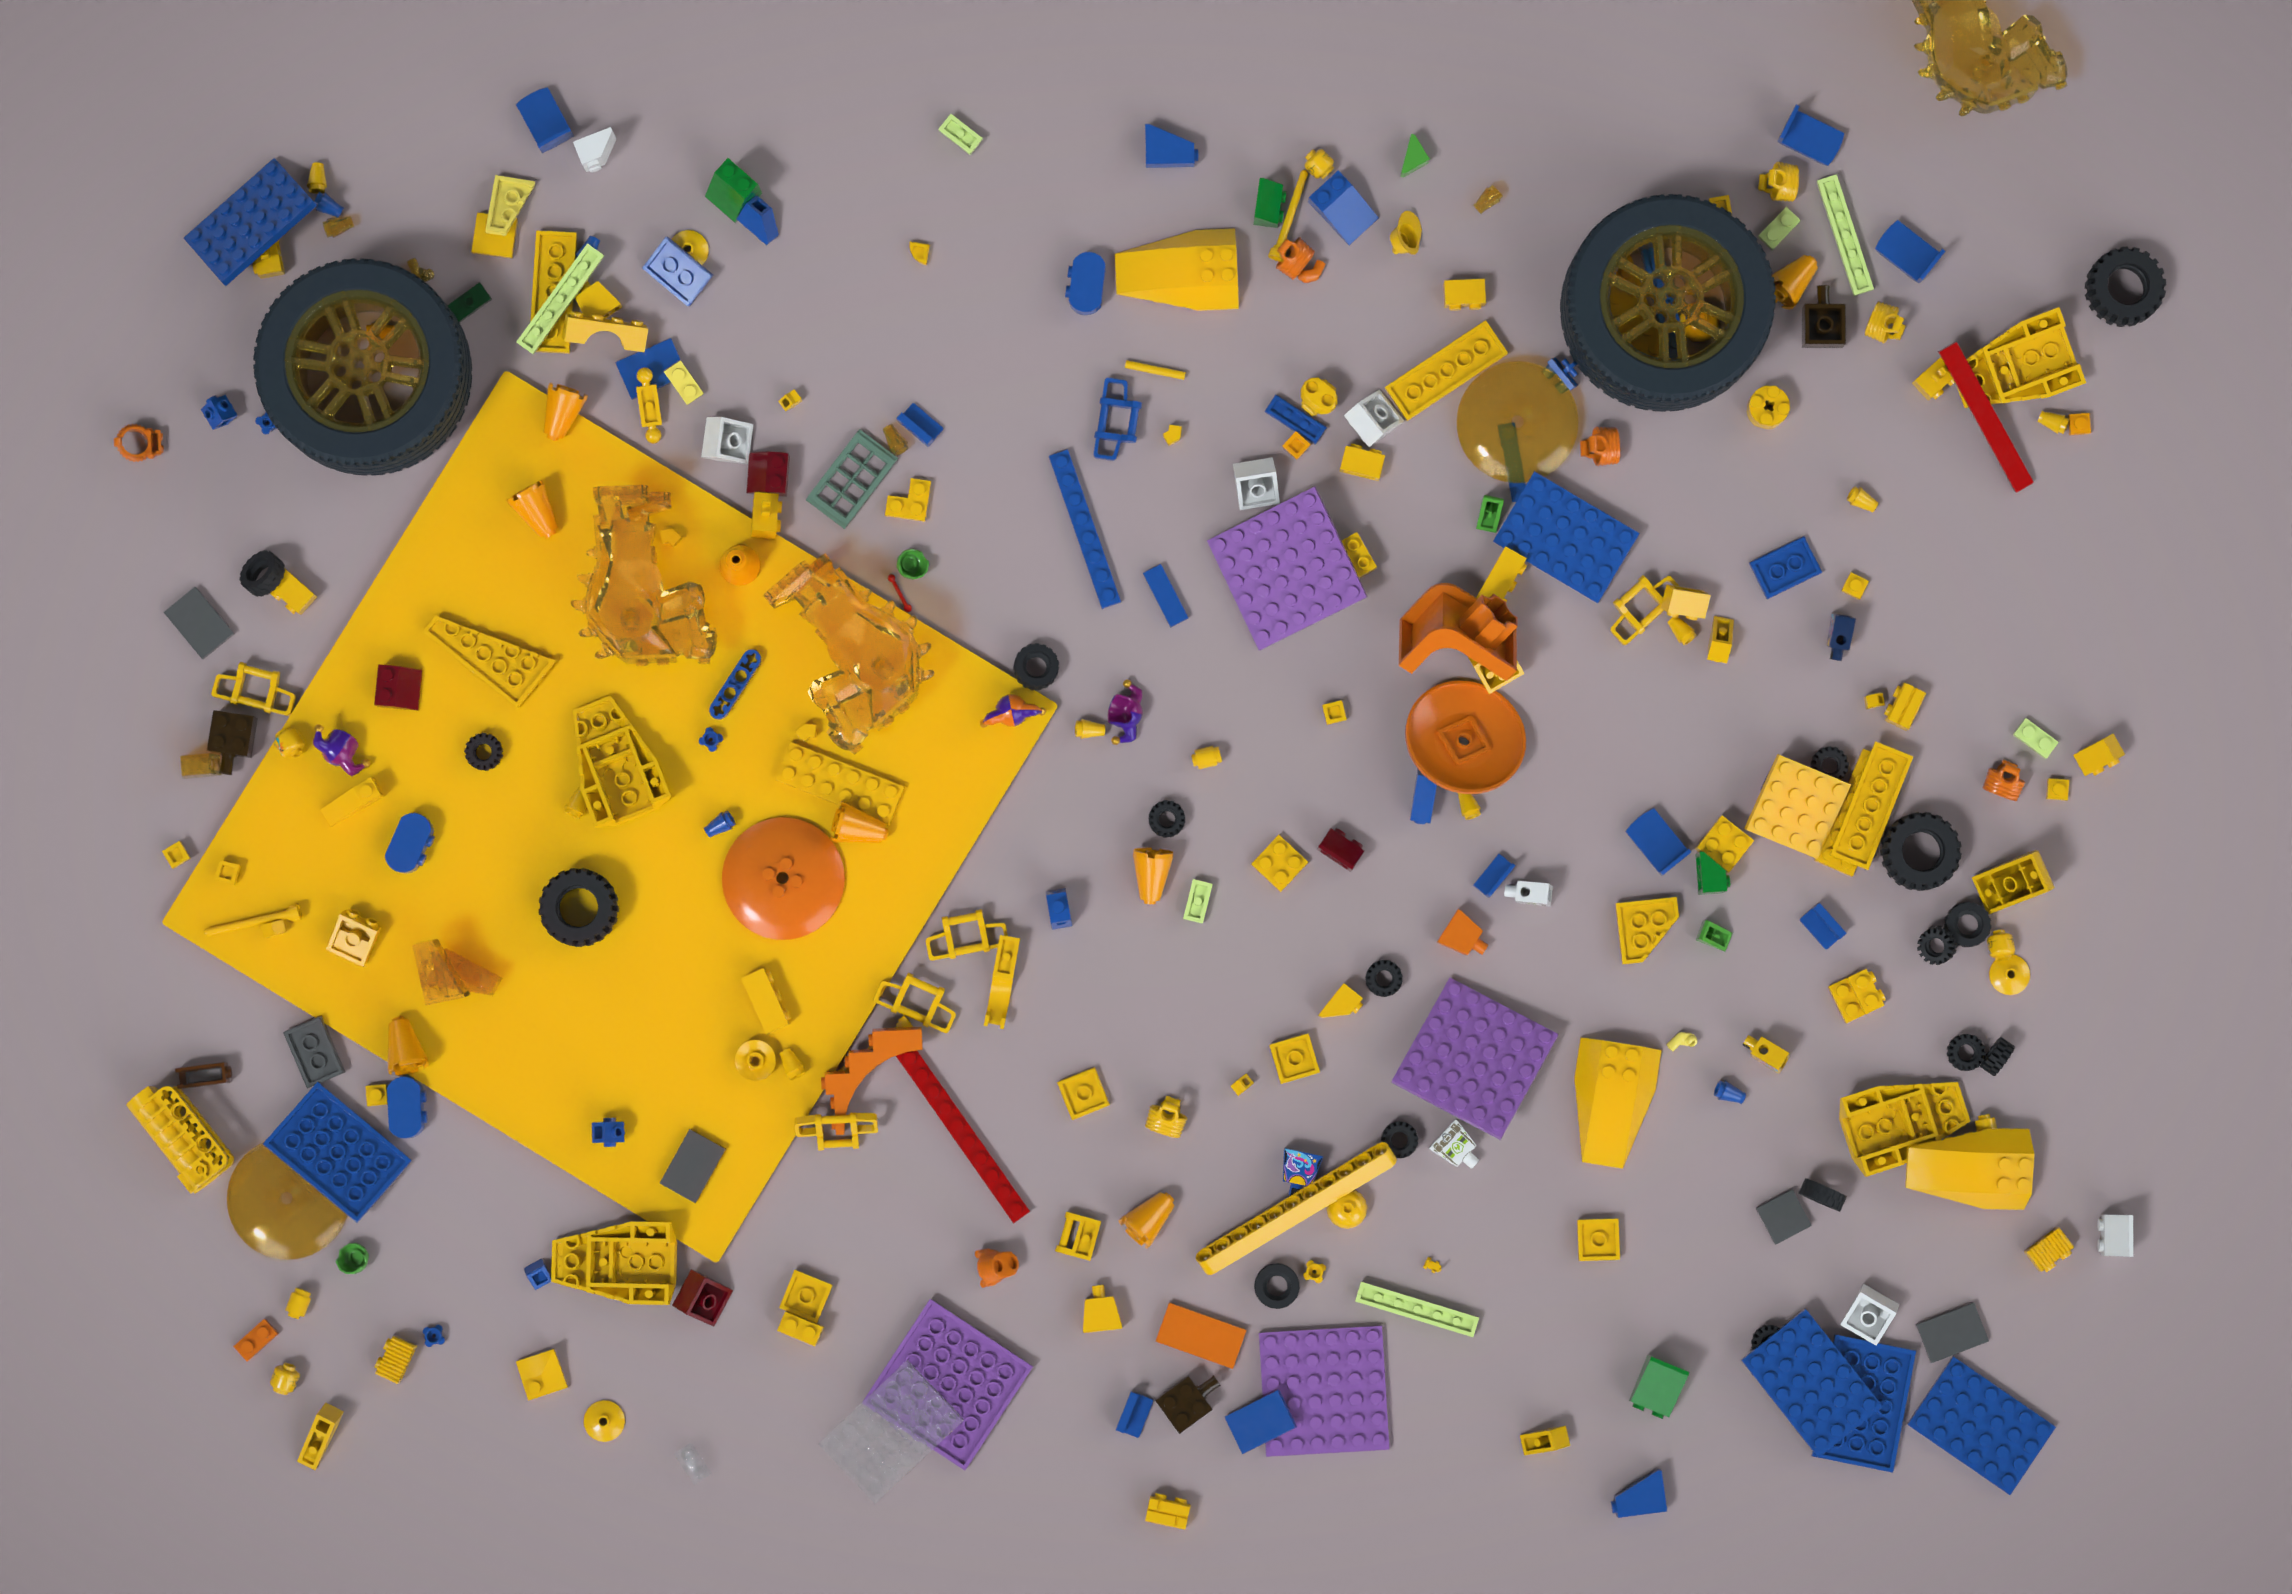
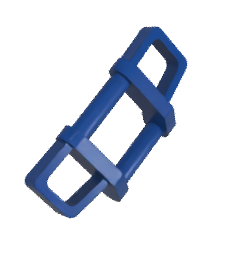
(1105, 403)

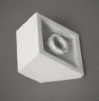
(595, 149)
(1373, 418)
(727, 440)
(1256, 483)
(2116, 1235)
(1870, 1314)

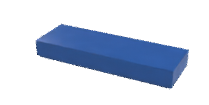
(1295, 419)
(1165, 595)

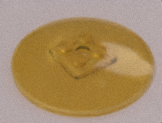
(1487, 417)
(268, 1223)

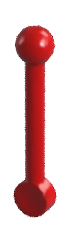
(907, 608)

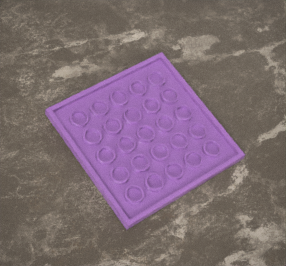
(1287, 568)
(1475, 1058)
(966, 1370)
(1331, 1388)

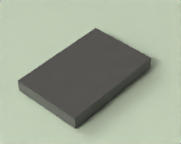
(199, 623)
(314, 1052)
(692, 1166)
(1952, 1332)

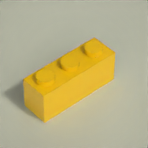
(1503, 574)
(766, 1000)

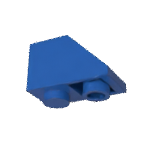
(759, 219)

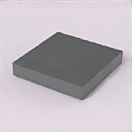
(1783, 1216)

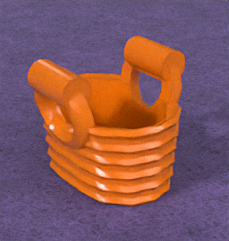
(1297, 260)
(1604, 444)
(2005, 787)
(995, 1266)

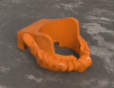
(153, 439)

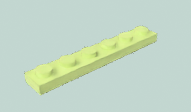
(1845, 235)
(560, 299)
(1417, 1309)

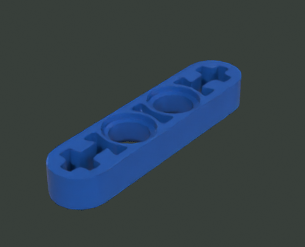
(733, 683)

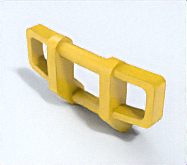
(1620, 605)
(236, 697)
(953, 952)
(938, 992)
(818, 1131)

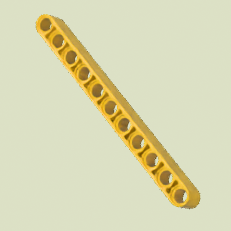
(1296, 1208)

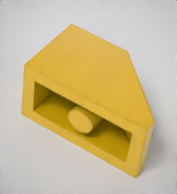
(1720, 639)
(1342, 1003)
(1545, 1440)

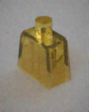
(200, 765)

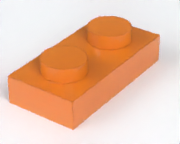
(256, 1340)

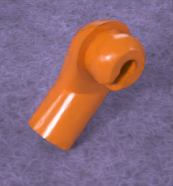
(1312, 275)

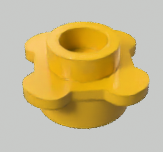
(1320, 1268)

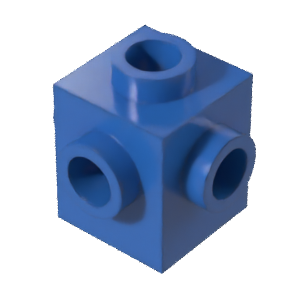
(218, 411)
(608, 1132)

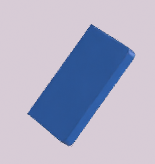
(920, 424)
(1493, 875)
(1822, 926)
(1134, 1414)

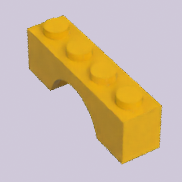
(579, 328)

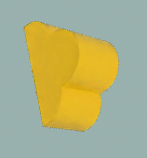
(2013, 882)

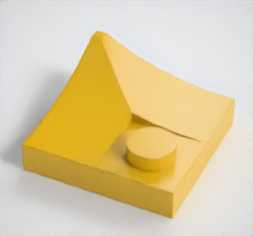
(541, 1374)

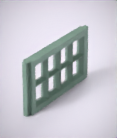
(829, 509)

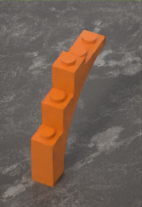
(885, 1044)

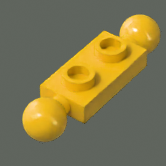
(649, 405)

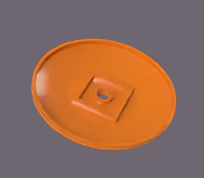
(1470, 712)
(812, 885)

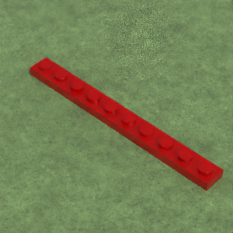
(964, 1135)

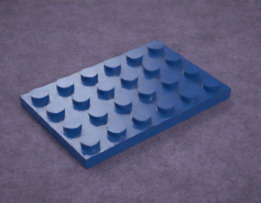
(250, 221)
(1566, 537)
(337, 1152)
(1888, 1376)
(1811, 1383)
(1981, 1425)

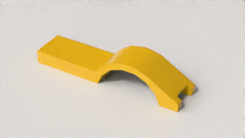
(1002, 981)

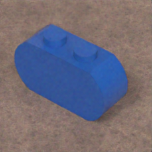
(1086, 283)
(410, 843)
(406, 1107)

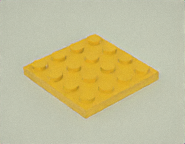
(1797, 806)

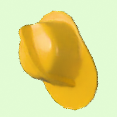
(1407, 234)

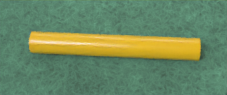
(1155, 370)

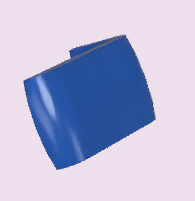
(544, 119)
(1811, 137)
(1908, 251)
(1657, 841)

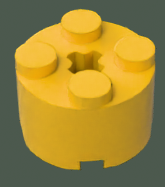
(1765, 418)

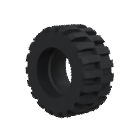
(2144, 268)
(1948, 846)
(552, 897)

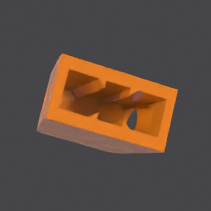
(1462, 935)

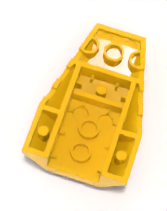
(1183, 271)
(2027, 361)
(615, 766)
(1612, 1097)
(1889, 1119)
(1976, 1168)
(620, 1262)

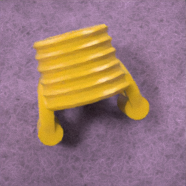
(1784, 179)
(1879, 320)
(1318, 396)
(1164, 1123)

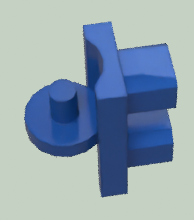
(1557, 368)

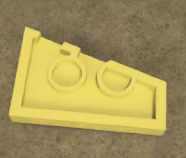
(506, 203)

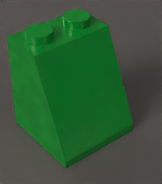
(731, 189)
(1658, 1387)

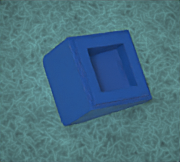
(538, 1274)

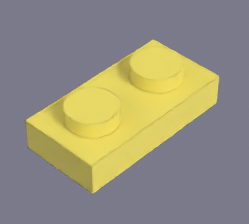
(683, 382)

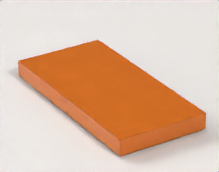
(1200, 1335)

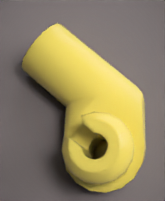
(1682, 1038)

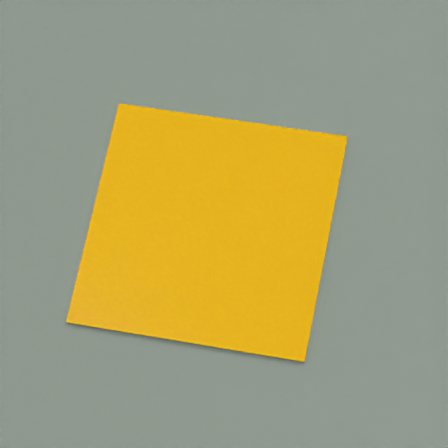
(659, 1004)

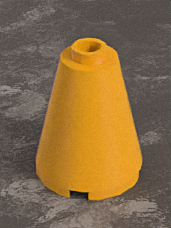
(1793, 280)
(561, 410)
(535, 509)
(742, 572)
(856, 826)
(1151, 872)
(404, 1048)
(1148, 1218)

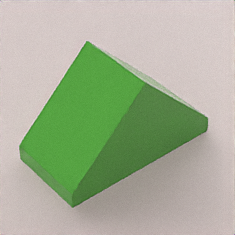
(1415, 157)
(1489, 513)
(1714, 935)

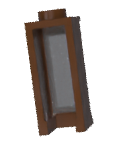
(204, 1075)

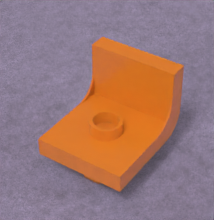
(1459, 621)

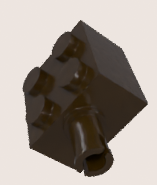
(1823, 322)
(231, 737)
(1187, 1402)

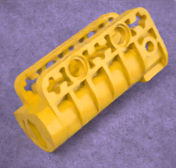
(178, 1139)

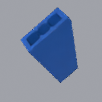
(1167, 149)
(1423, 799)
(1641, 1497)

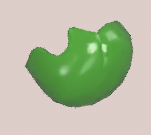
(912, 564)
(352, 1258)

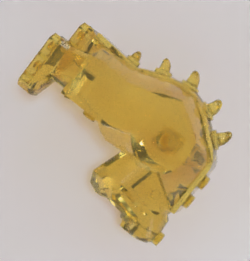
(1981, 63)
(627, 592)
(868, 645)

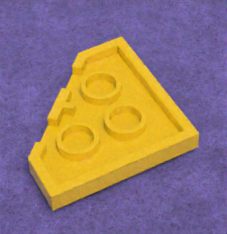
(1643, 926)

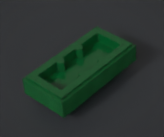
(469, 302)

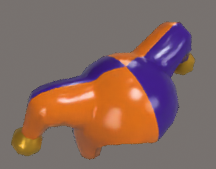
(1011, 711)

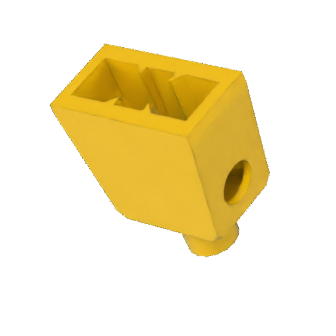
(597, 300)
(1100, 1312)

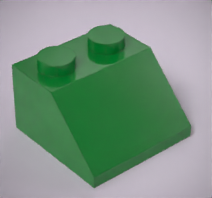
(1268, 203)
(1710, 875)

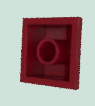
(768, 473)
(398, 687)
(1340, 849)
(702, 1298)

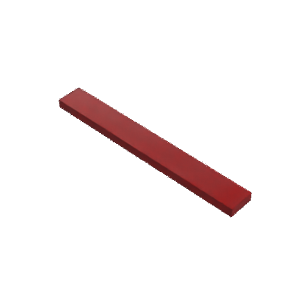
(1985, 417)

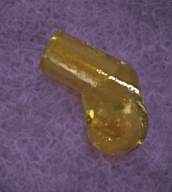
(424, 274)

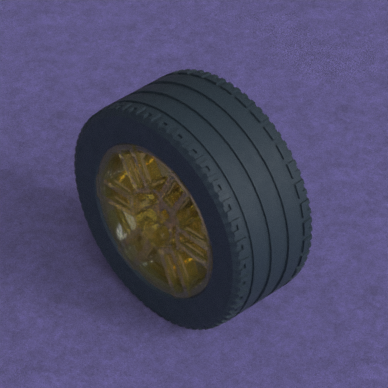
(1722, 247)
(319, 302)

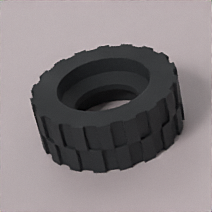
(269, 580)
(1036, 682)
(1976, 911)
(1822, 1194)
(1265, 1297)

